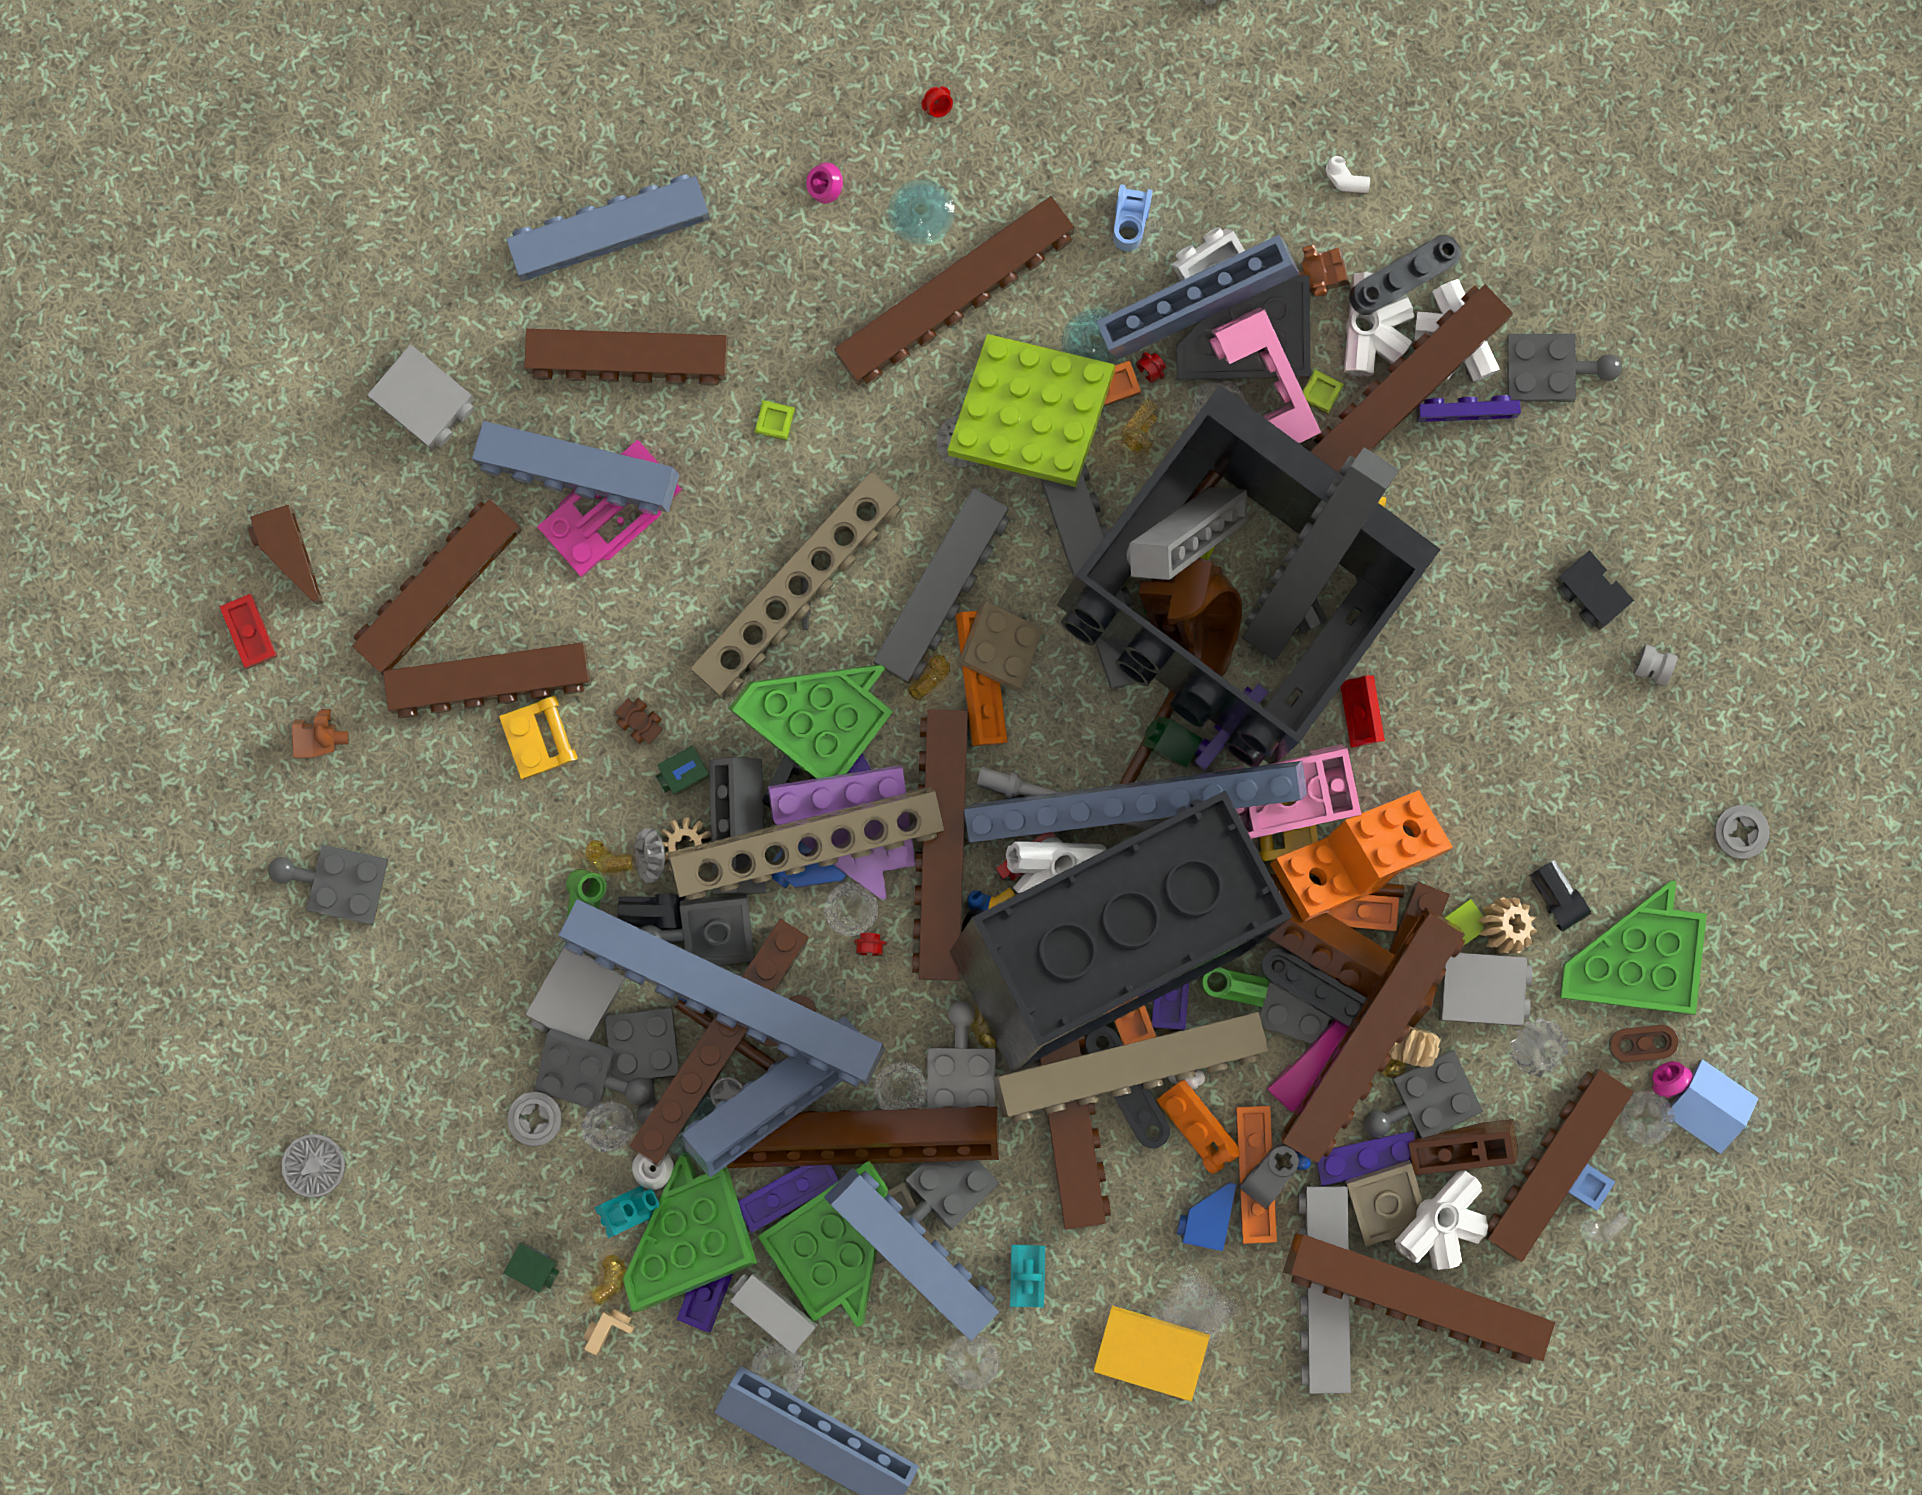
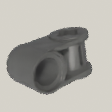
(1266, 1179)

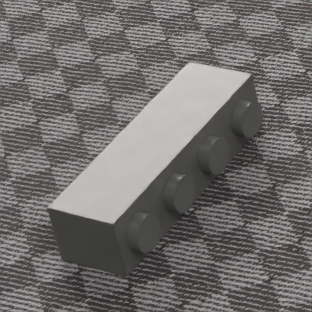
(736, 809)

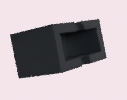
(1592, 591)

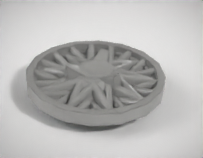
(313, 1165)

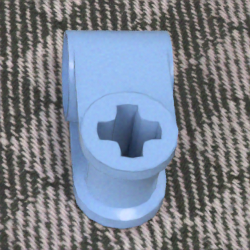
(1131, 212)

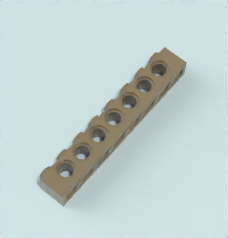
(870, 492)
(687, 861)

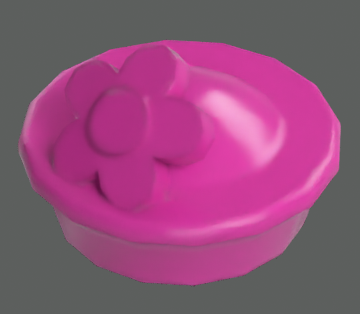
(824, 182)
(1671, 1079)

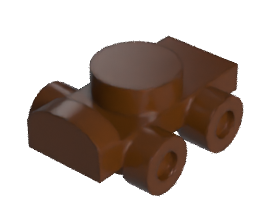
(644, 725)

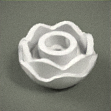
(649, 1179)

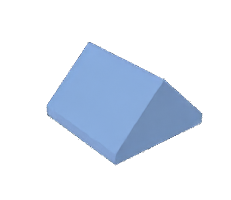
(1713, 1107)

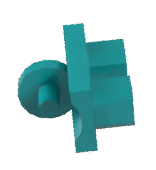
(627, 1210)
(1027, 1276)

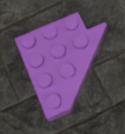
(832, 793)

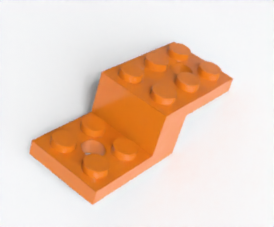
(1361, 855)

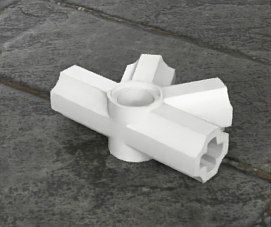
(1448, 296)
(1380, 338)
(1046, 859)
(1454, 1222)

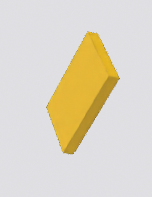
(1151, 1353)

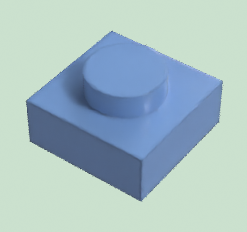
(1591, 1187)

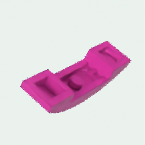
(1297, 1078)

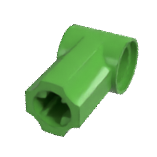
(574, 888)
(1237, 987)

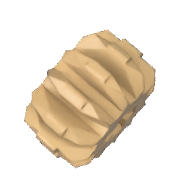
(679, 835)
(1507, 925)
(1417, 1048)

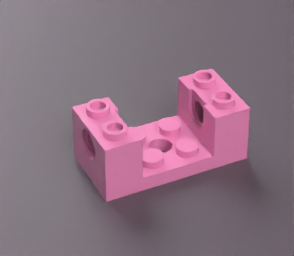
(1254, 332)
(1328, 798)

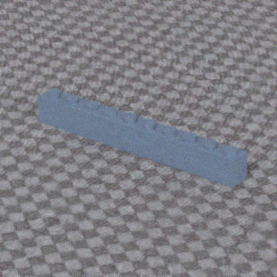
(1132, 801)
(722, 993)

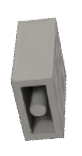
(422, 398)
(1485, 989)
(575, 996)
(772, 1311)

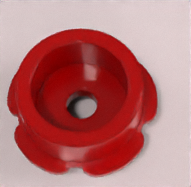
(941, 106)
(1153, 365)
(869, 944)

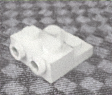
(1217, 247)

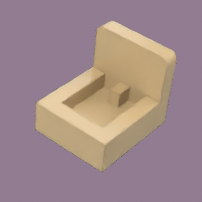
(598, 1332)

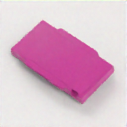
(577, 535)

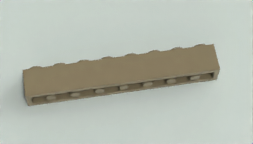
(1131, 1065)

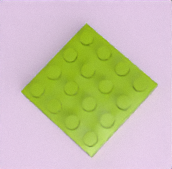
(1031, 410)

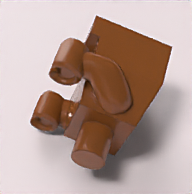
(1324, 270)
(316, 738)

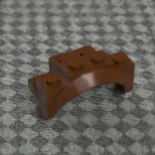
(1199, 600)

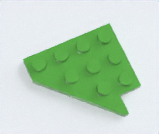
(816, 717)
(1643, 959)
(689, 1239)
(825, 1256)

